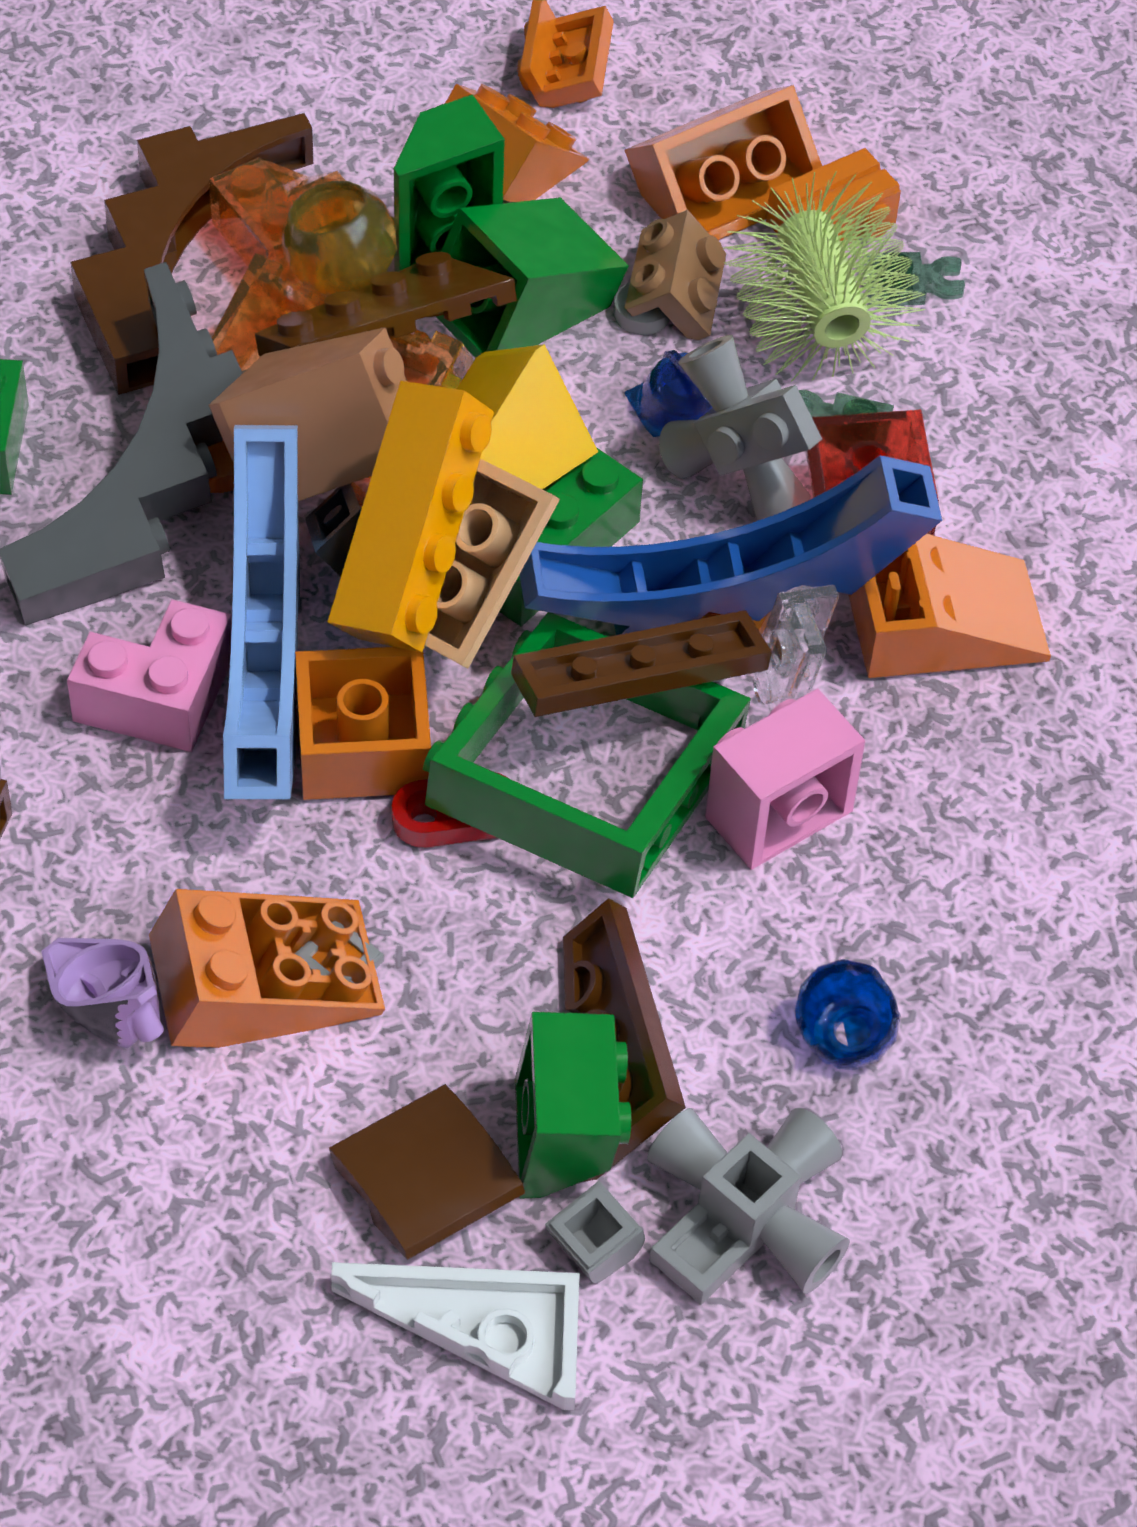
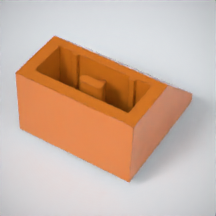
(534, 153)

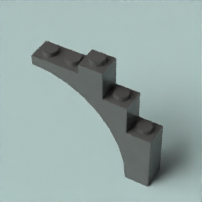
(116, 532)

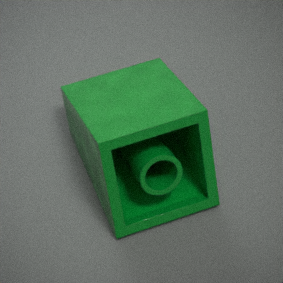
(557, 267)

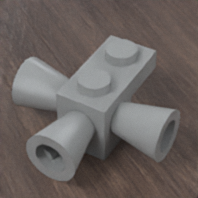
(742, 431)
(746, 1203)

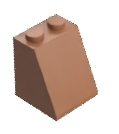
(334, 393)

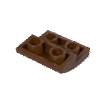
(426, 1171)

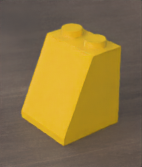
(534, 417)

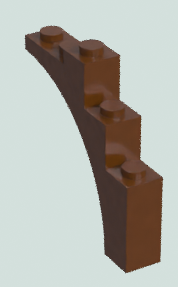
(158, 227)

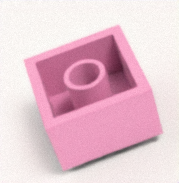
(784, 777)

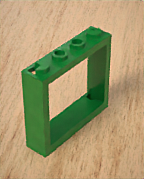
(557, 830)

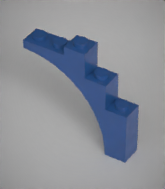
(826, 541)

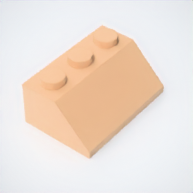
(489, 555)

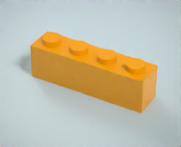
(411, 516)

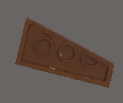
(609, 978)

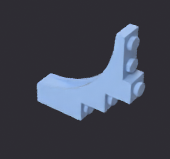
(265, 611)

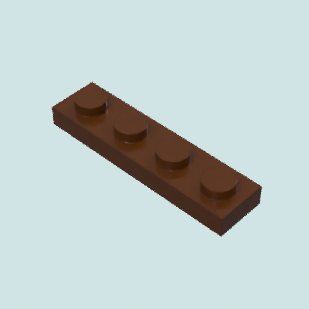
(640, 663)

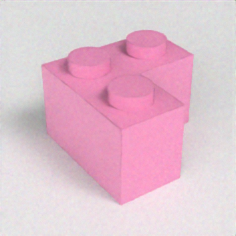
(158, 689)

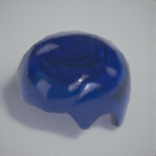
(853, 996)

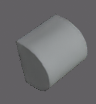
(597, 1233)

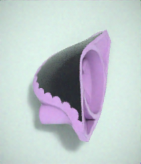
(105, 987)

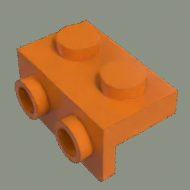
(565, 55)

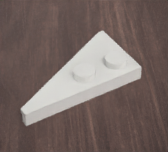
(495, 1318)

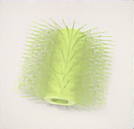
(823, 278)

